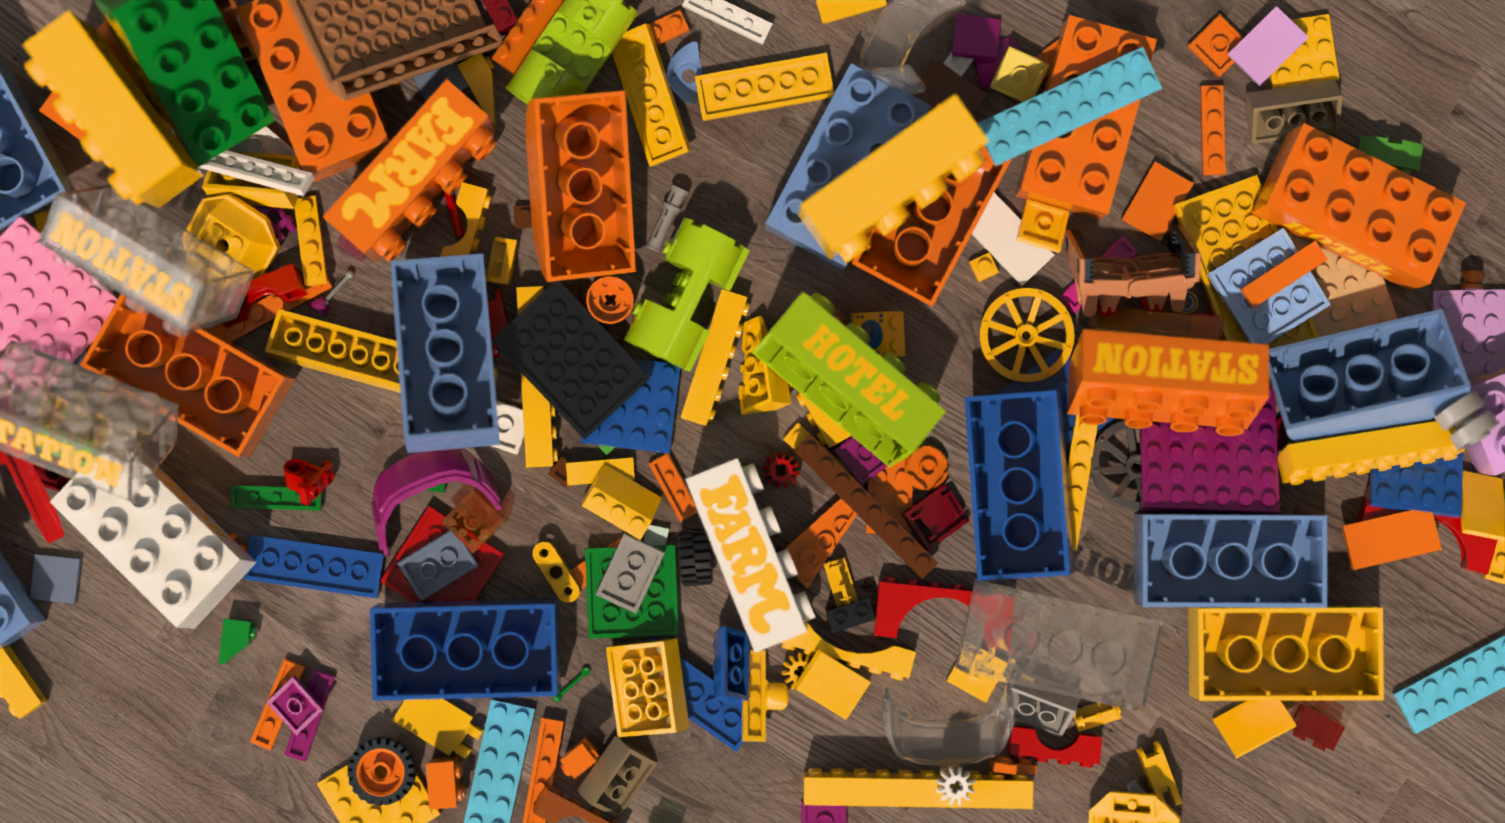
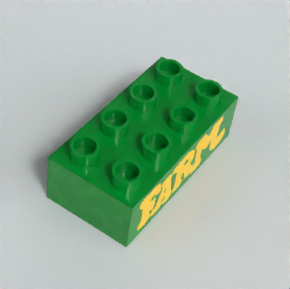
(190, 71)

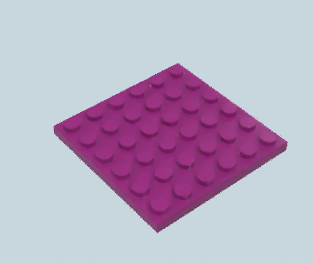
(1212, 470)

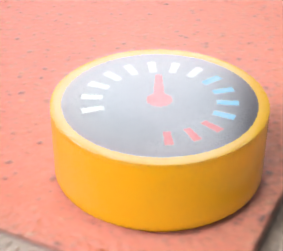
(1190, 303)

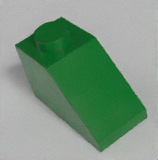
(236, 636)

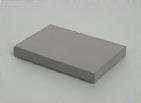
(630, 573)

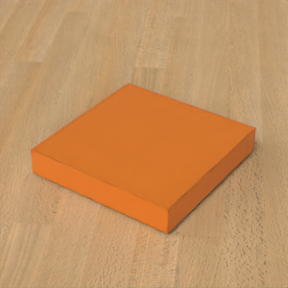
(1215, 43)

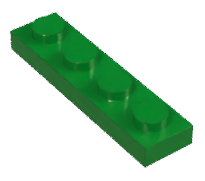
(270, 498)

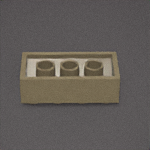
(1280, 110)

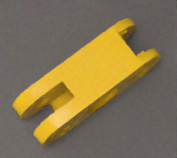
(567, 578)
(1159, 773)

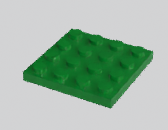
(657, 611)

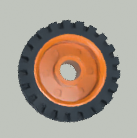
(364, 775)

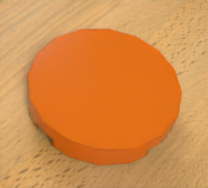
(926, 468)

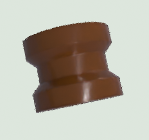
(1472, 280)

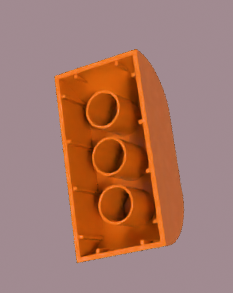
(580, 185)
(930, 241)

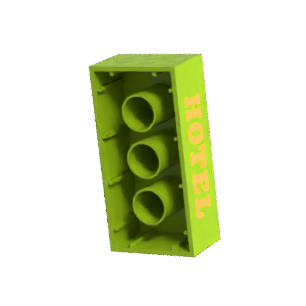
(850, 380)

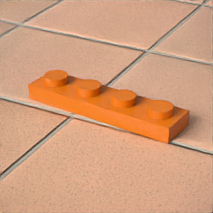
(1212, 130)

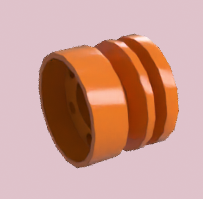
(597, 300)

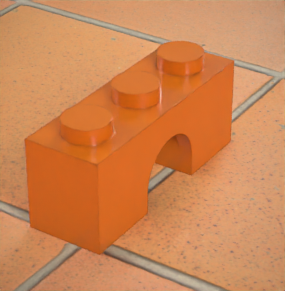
(579, 757)

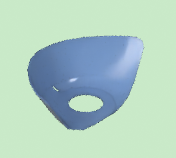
(685, 59)

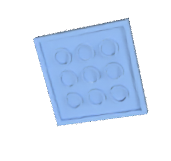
(1281, 311)

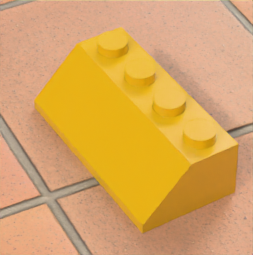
(251, 192)

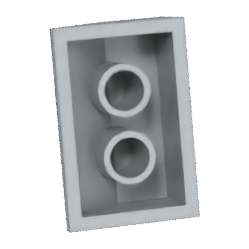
(1043, 709)

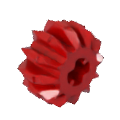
(788, 469)

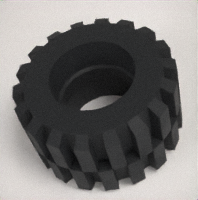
(695, 557)

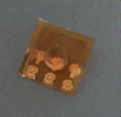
(474, 520)

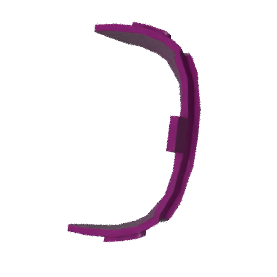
(423, 472)

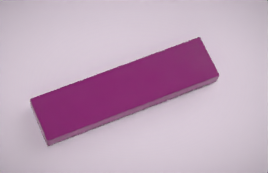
(320, 687)

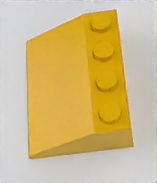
(647, 688)

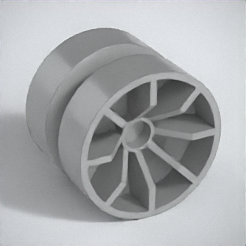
(1463, 414)

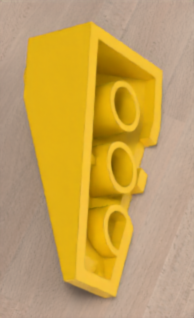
(761, 387)

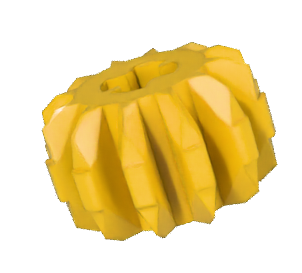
(795, 663)

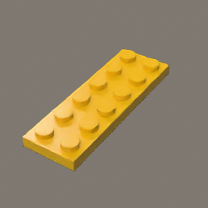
(764, 86)
(650, 96)

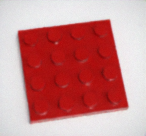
(464, 588)

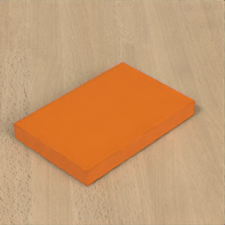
(1153, 203)

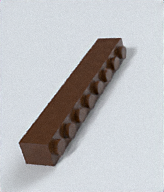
(865, 506)

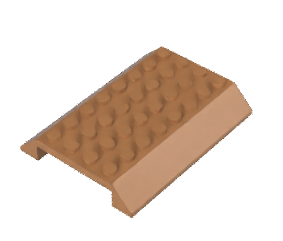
(388, 41)

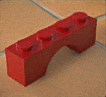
(284, 282)
(1083, 748)

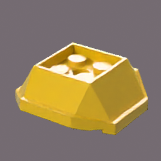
(242, 226)
(1132, 808)

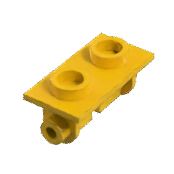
(840, 582)
(1095, 715)

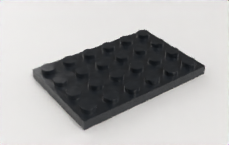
(570, 359)

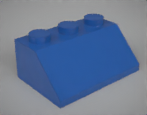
(731, 665)

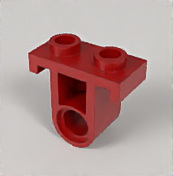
(307, 478)

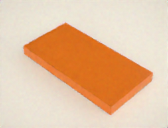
(1390, 538)

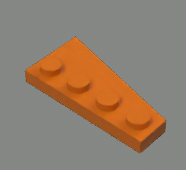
(818, 540)

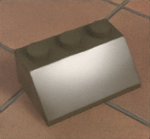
(616, 777)

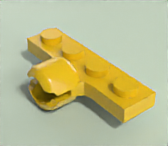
(762, 697)

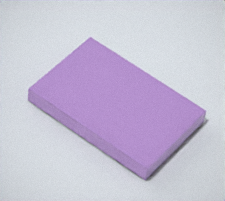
(1268, 46)

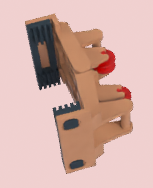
(1153, 276)

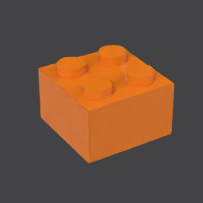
(445, 782)

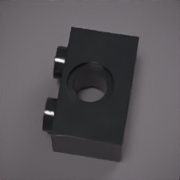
(850, 615)

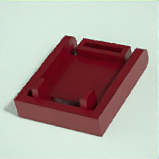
(938, 514)

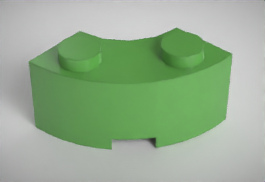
(1399, 154)

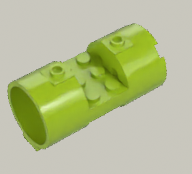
(571, 49)
(704, 258)

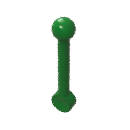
(585, 672)

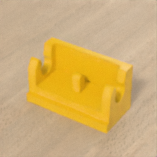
(502, 261)

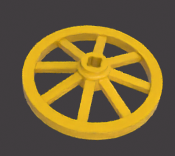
(1032, 331)

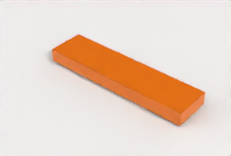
(1283, 274)
(269, 722)

